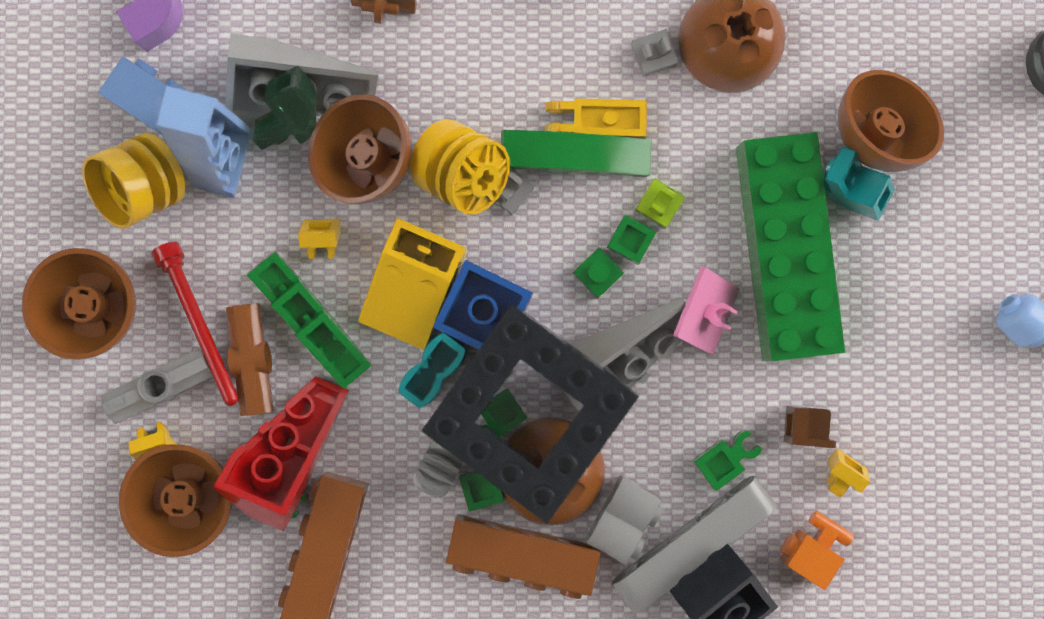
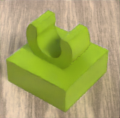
(660, 203)

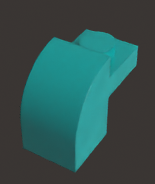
(857, 186)

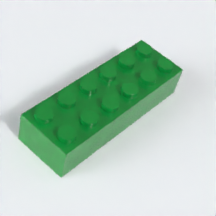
(790, 247)

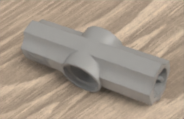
(140, 394)

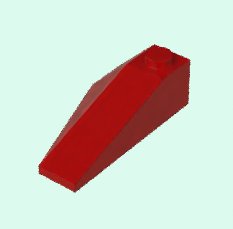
(276, 463)

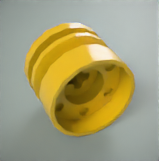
(460, 166)
(133, 180)

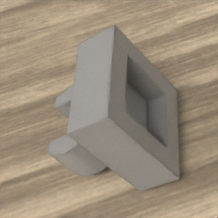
(654, 53)
(515, 192)

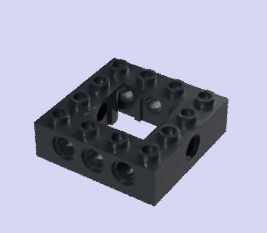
(514, 472)

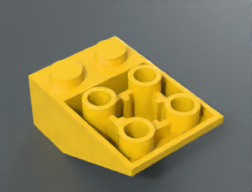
(411, 283)

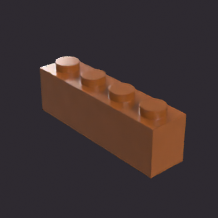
(324, 547)
(523, 555)

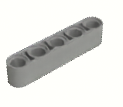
(693, 543)

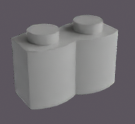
(623, 520)

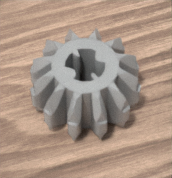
(437, 471)

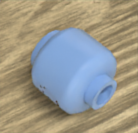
(1022, 320)

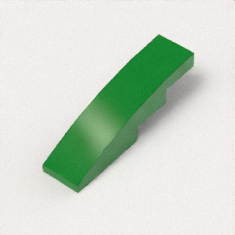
(577, 153)
(309, 319)

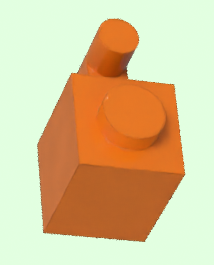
(813, 556)

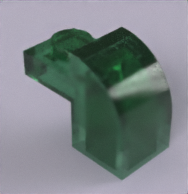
(293, 110)

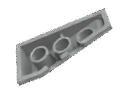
(258, 60)
(633, 345)

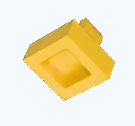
(319, 234)
(148, 442)
(846, 473)

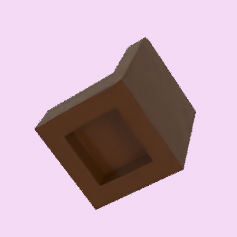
(808, 427)

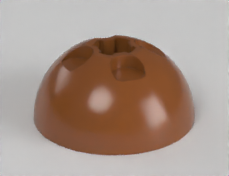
(721, 53)
(889, 121)
(359, 150)
(62, 299)
(537, 440)
(160, 512)

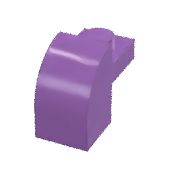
(151, 21)

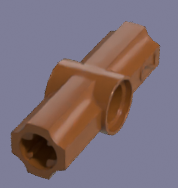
(249, 359)

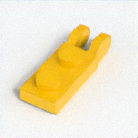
(601, 117)

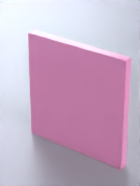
(707, 311)

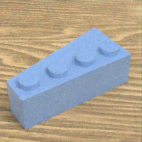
(204, 139)

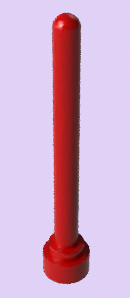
(170, 259)

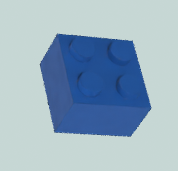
(478, 304)

